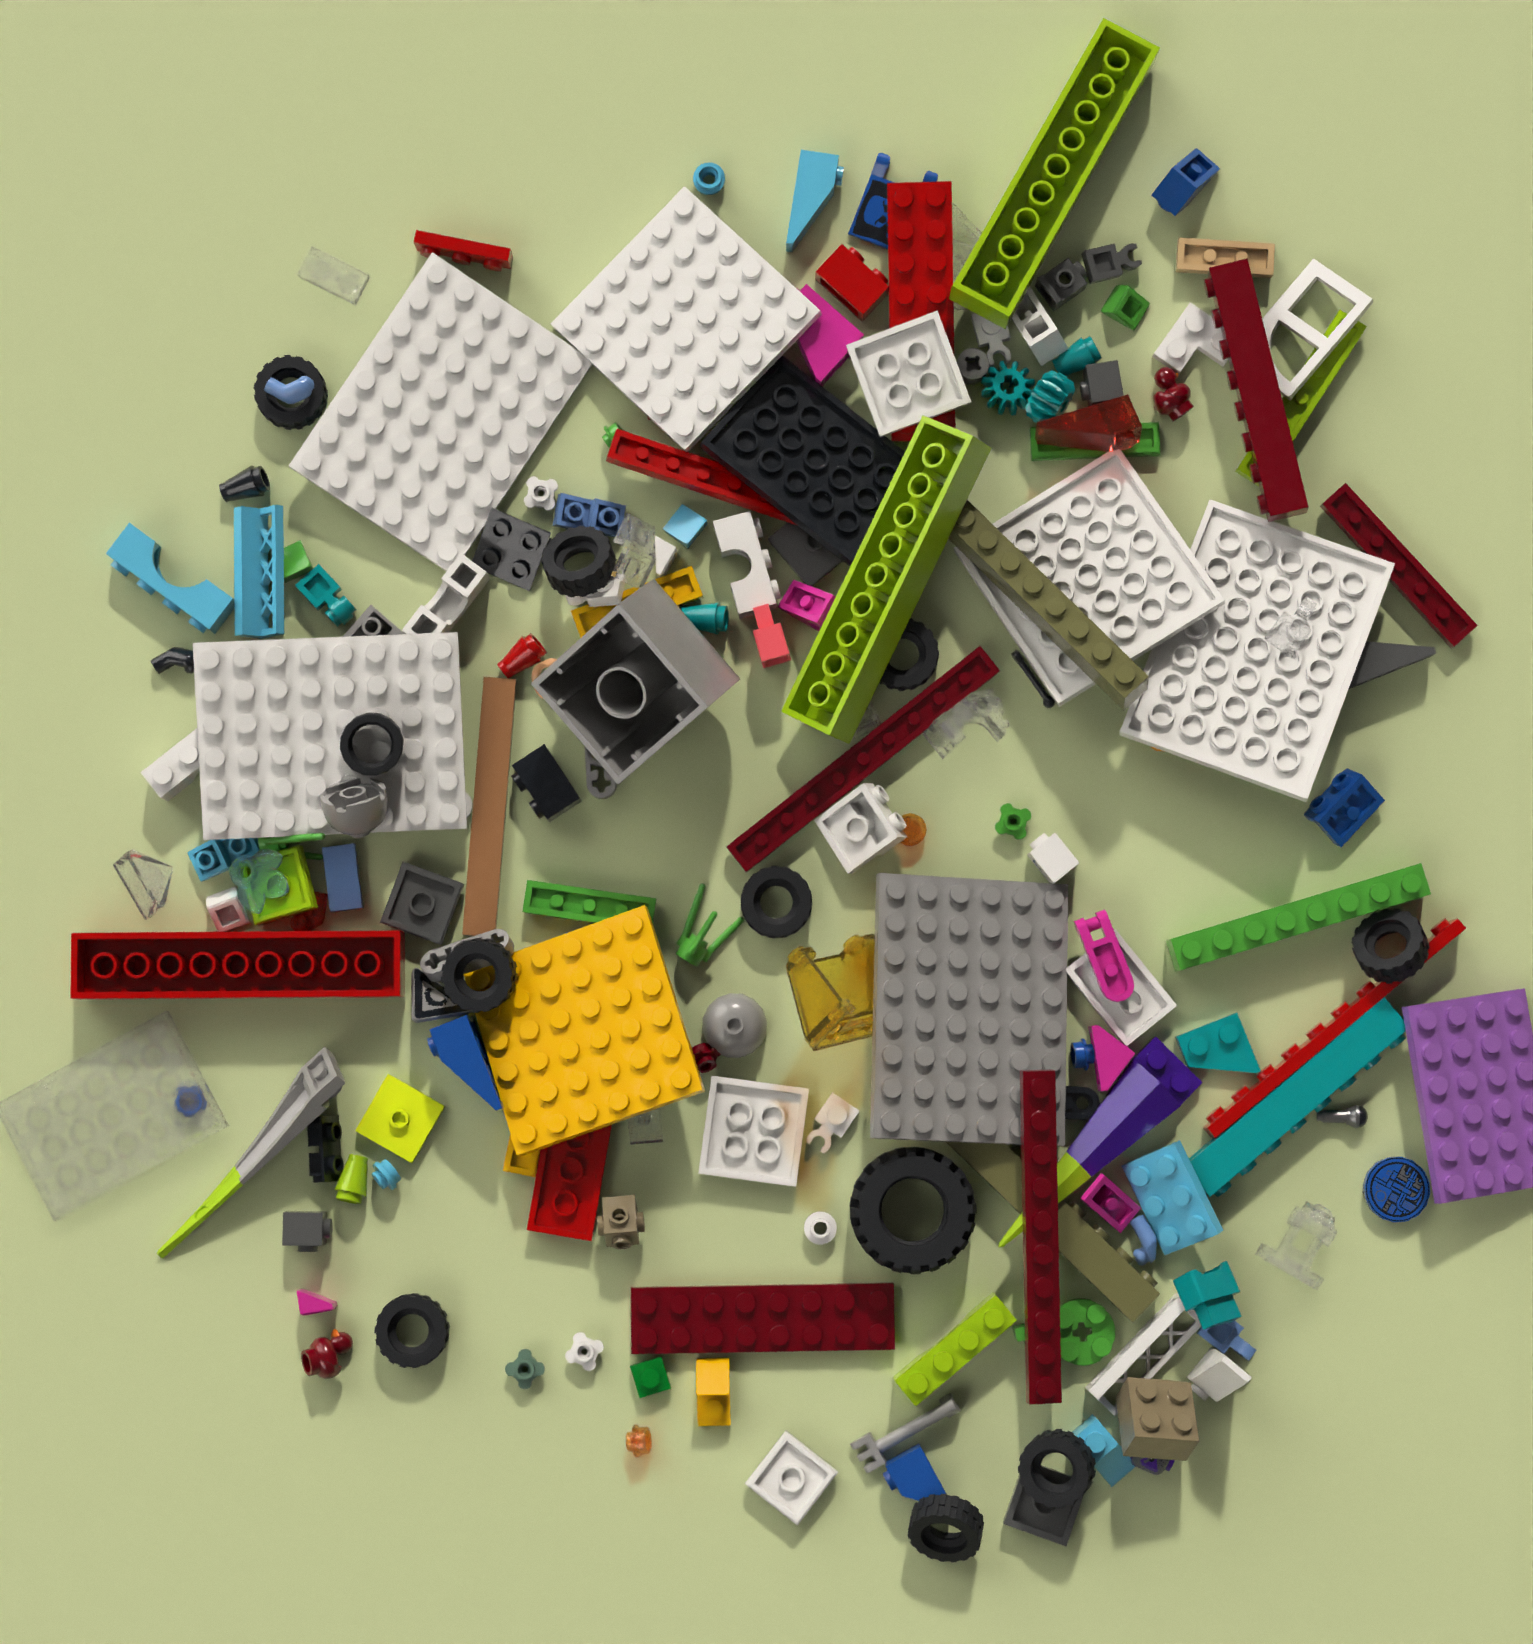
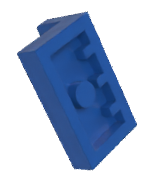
(1344, 806)

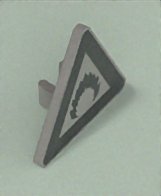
(430, 1000)

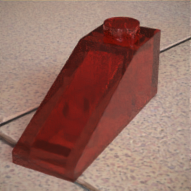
(1096, 427)

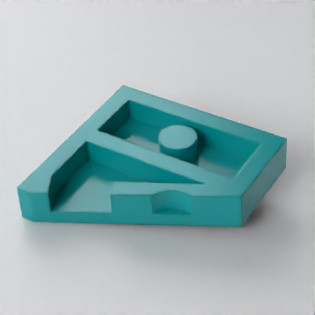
(1219, 1046)

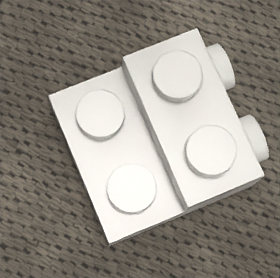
(861, 826)

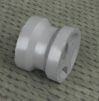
(970, 370)

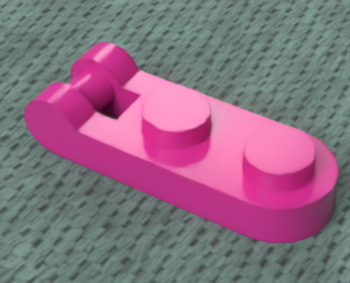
(1106, 957)

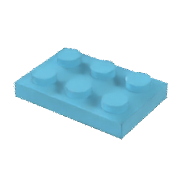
(1172, 1198)

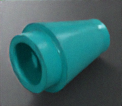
(1077, 356)
(708, 617)

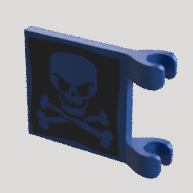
(872, 214)

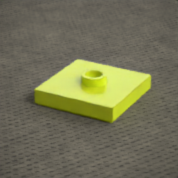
(400, 1118)

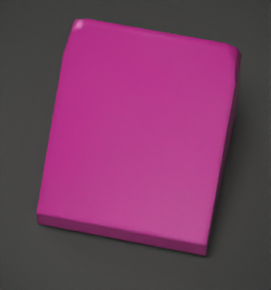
(314, 1303)

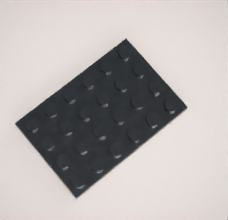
(807, 456)

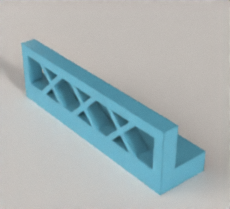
(254, 572)

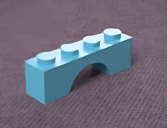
(140, 555)

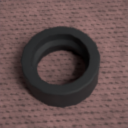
(369, 768)

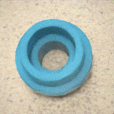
(709, 169)
(385, 1174)

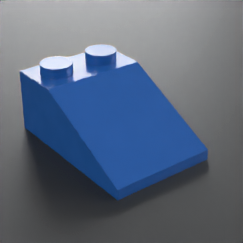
(464, 1053)

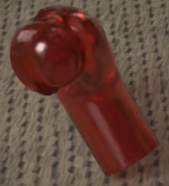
(311, 919)

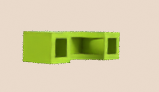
(954, 1350)

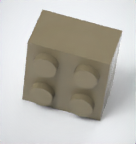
(1157, 1419)

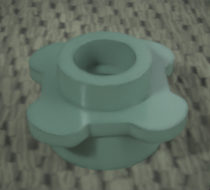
(534, 1369)

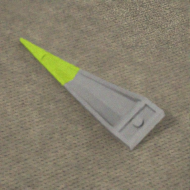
(301, 1105)

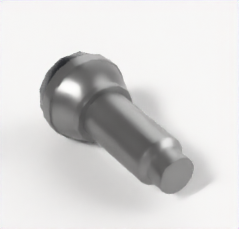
(1354, 1116)

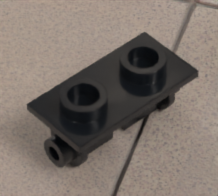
(328, 1163)

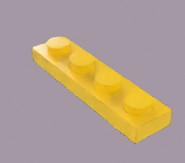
(679, 585)

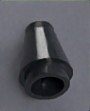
(246, 484)

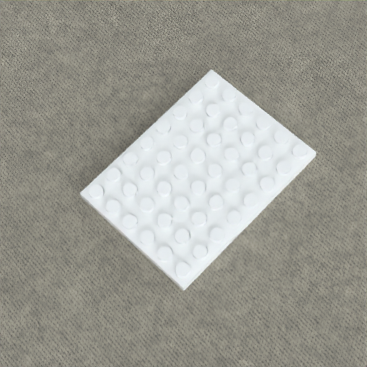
(441, 413)
(1230, 694)
(276, 722)

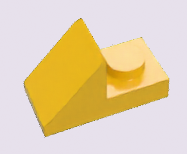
(713, 1391)

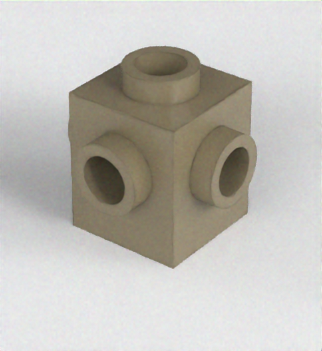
(620, 1221)

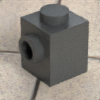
(1101, 382)
(306, 1229)

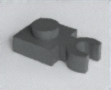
(1106, 263)

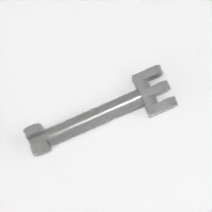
(876, 1448)

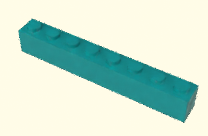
(1296, 1097)

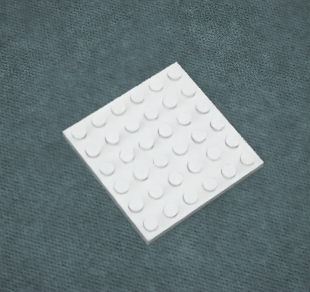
(686, 319)
(1112, 557)

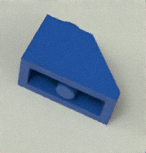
(1185, 182)
(912, 1474)

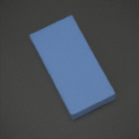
(342, 877)

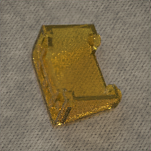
(834, 992)

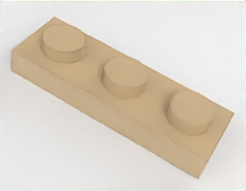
(1201, 254)

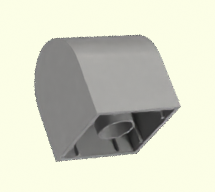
(635, 680)

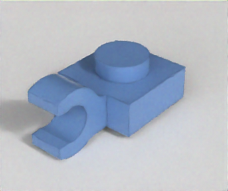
(1227, 1336)

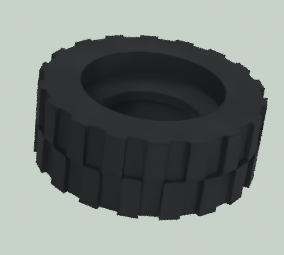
(290, 417)
(570, 543)
(926, 662)
(800, 895)
(1397, 967)
(454, 975)
(388, 1321)
(1043, 1490)
(949, 1511)

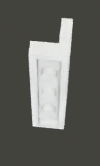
(1141, 1343)

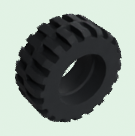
(957, 1218)

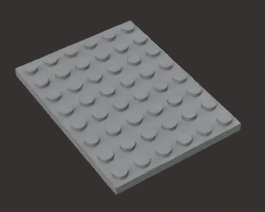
(965, 1002)

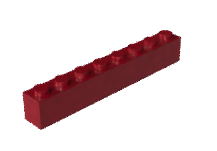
(1257, 391)

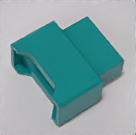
(1210, 1295)

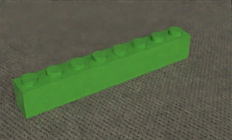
(1298, 917)

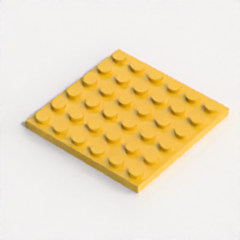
(586, 1033)

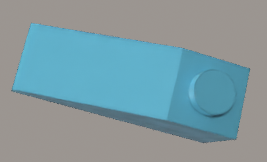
(813, 190)

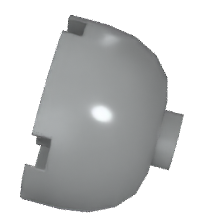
(355, 806)
(734, 1025)

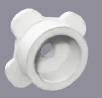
(545, 501)
(575, 1354)

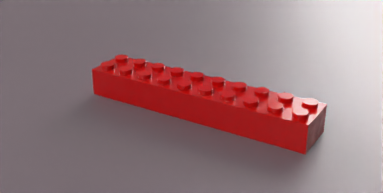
(237, 965)

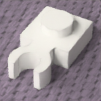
(991, 335)
(606, 596)
(835, 1118)

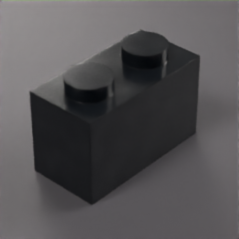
(546, 784)

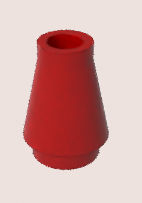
(522, 656)

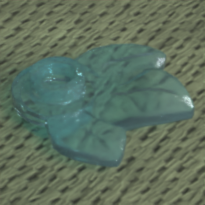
(263, 880)

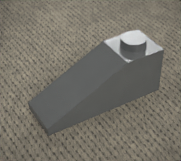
(1383, 658)

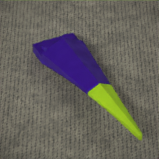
(1140, 1099)

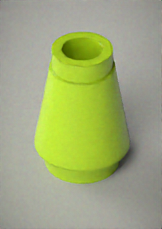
(353, 1180)

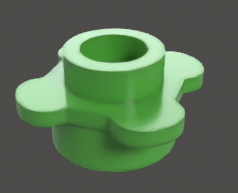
(1021, 817)

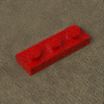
(463, 250)

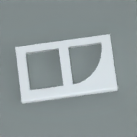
(1281, 314)

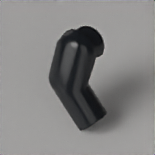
(174, 656)

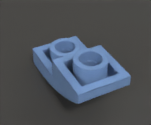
(597, 513)

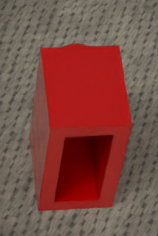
(852, 281)

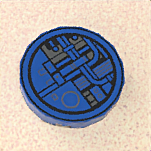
(1396, 1189)

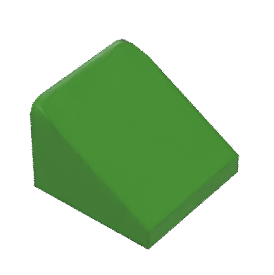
(1125, 306)
(295, 561)

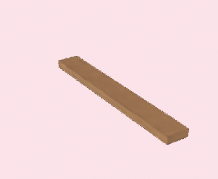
(489, 805)

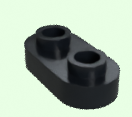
(1071, 1108)

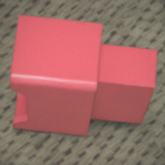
(770, 638)

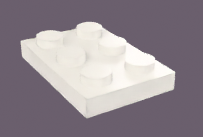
(1135, 1014)

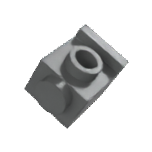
(1054, 291)

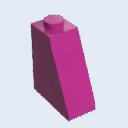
(826, 339)

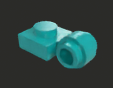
(320, 590)

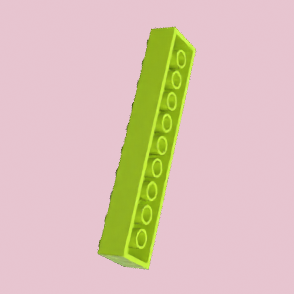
(1054, 173)
(886, 579)

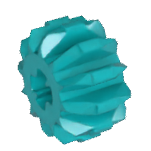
(995, 384)
(1050, 396)

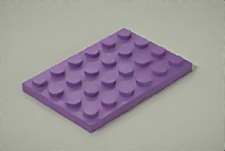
(1474, 1092)

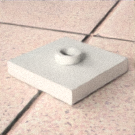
(791, 1477)

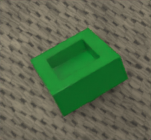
(650, 1376)

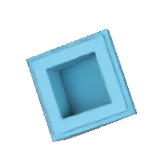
(685, 525)

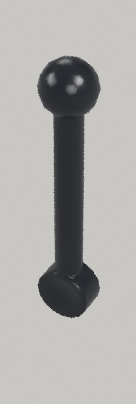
(1048, 701)

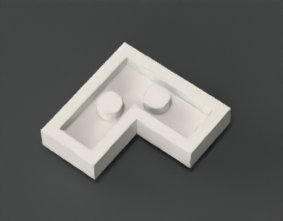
(1190, 332)

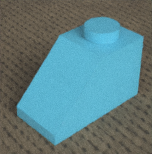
(1105, 1450)

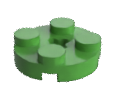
(1097, 1343)

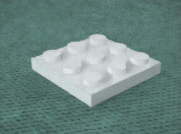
(908, 373)
(753, 1131)

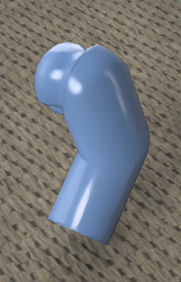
(291, 392)
(1147, 1238)

